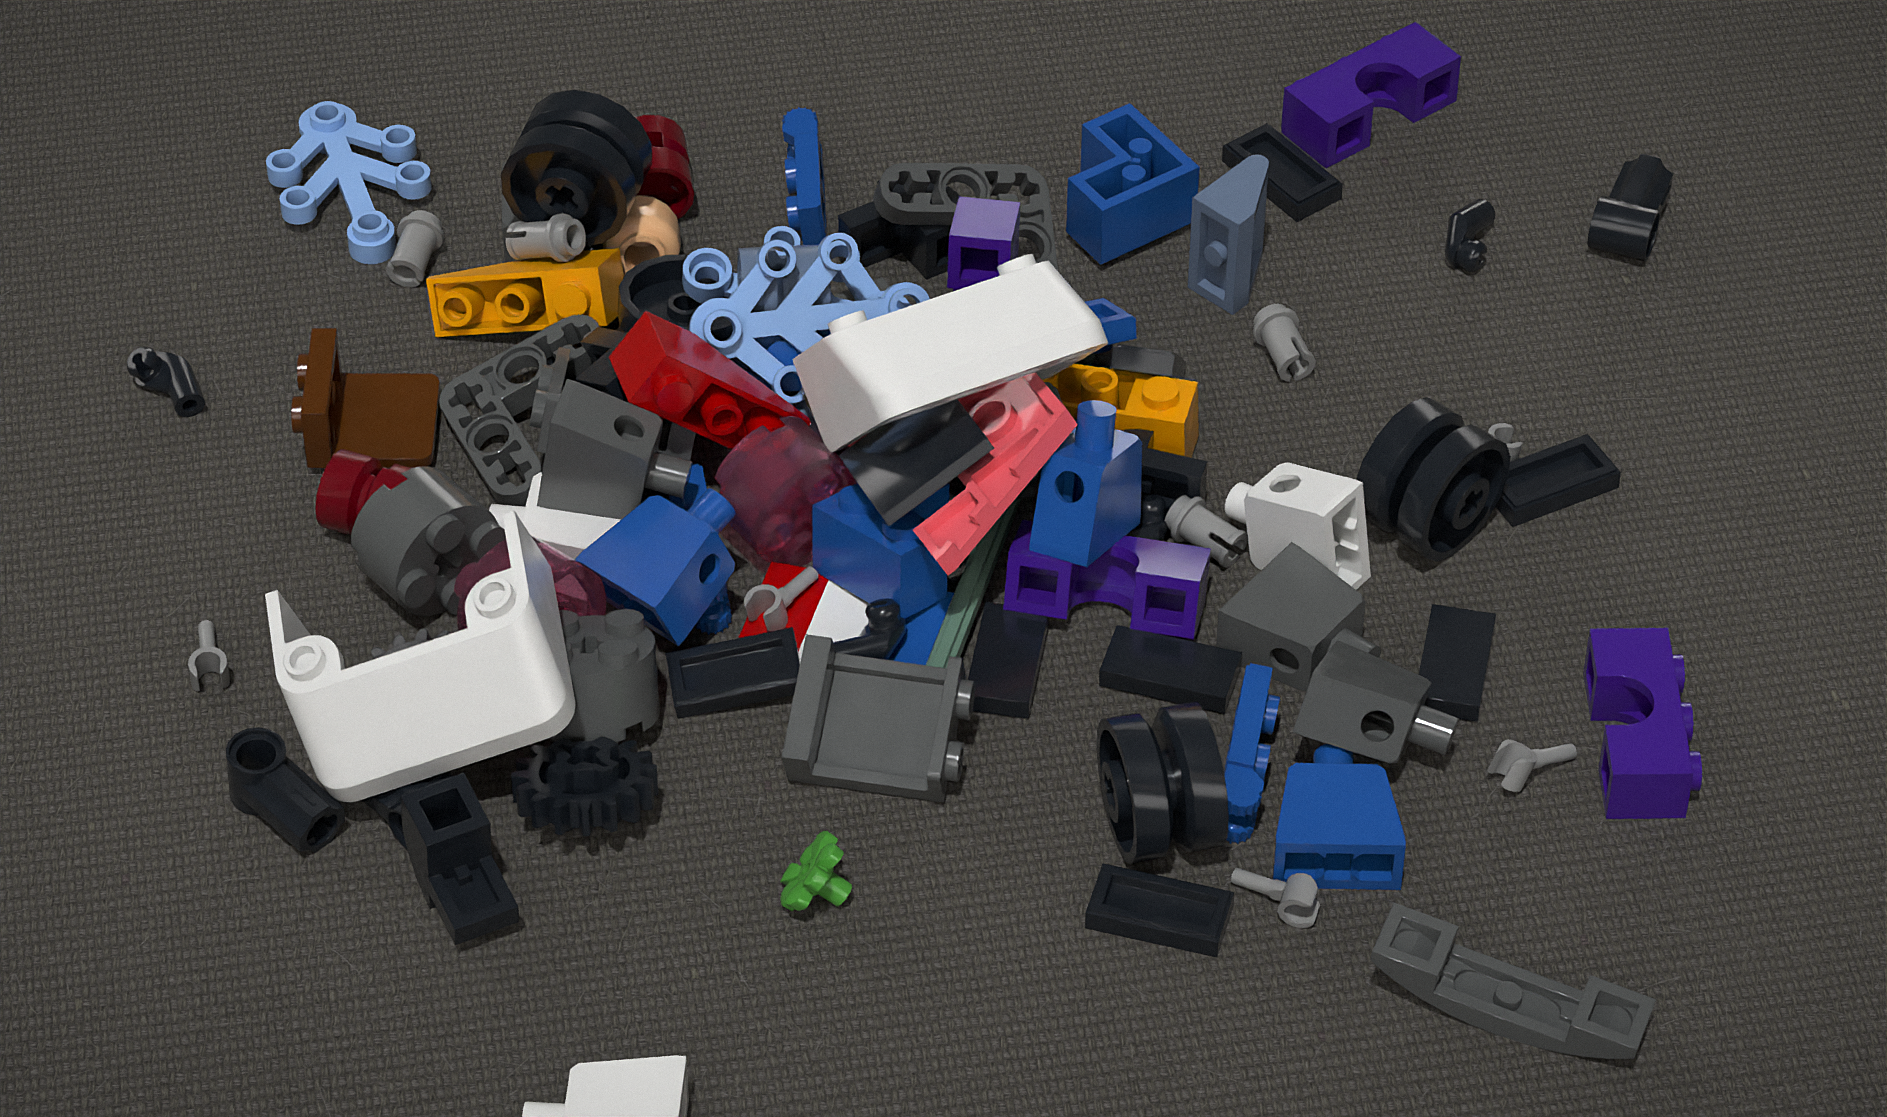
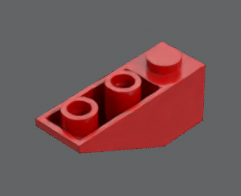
(694, 383)

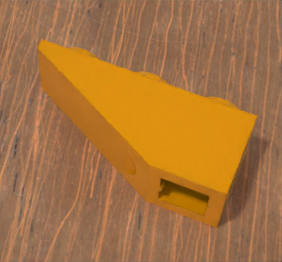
(526, 294)
(1141, 402)

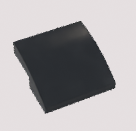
(915, 457)

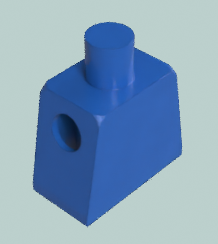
(1088, 489)
(665, 561)
(1339, 824)

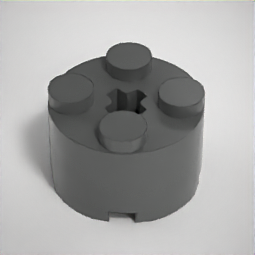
(422, 538)
(610, 674)

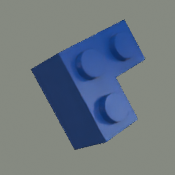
(1128, 185)
(874, 559)

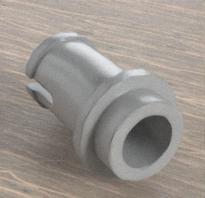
(418, 237)
(557, 238)
(1278, 331)
(1200, 527)

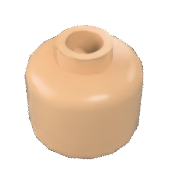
(647, 233)

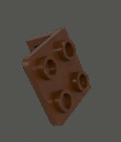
(362, 412)

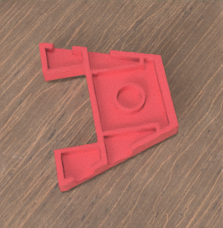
(1025, 429)

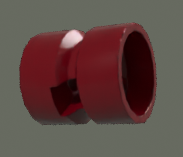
(670, 171)
(347, 486)

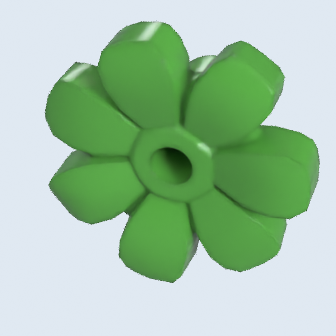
(815, 875)

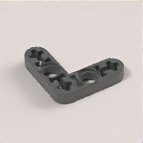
(1034, 215)
(501, 400)

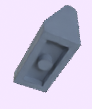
(1229, 234)

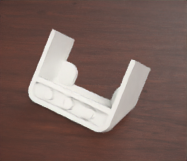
(945, 349)
(436, 701)

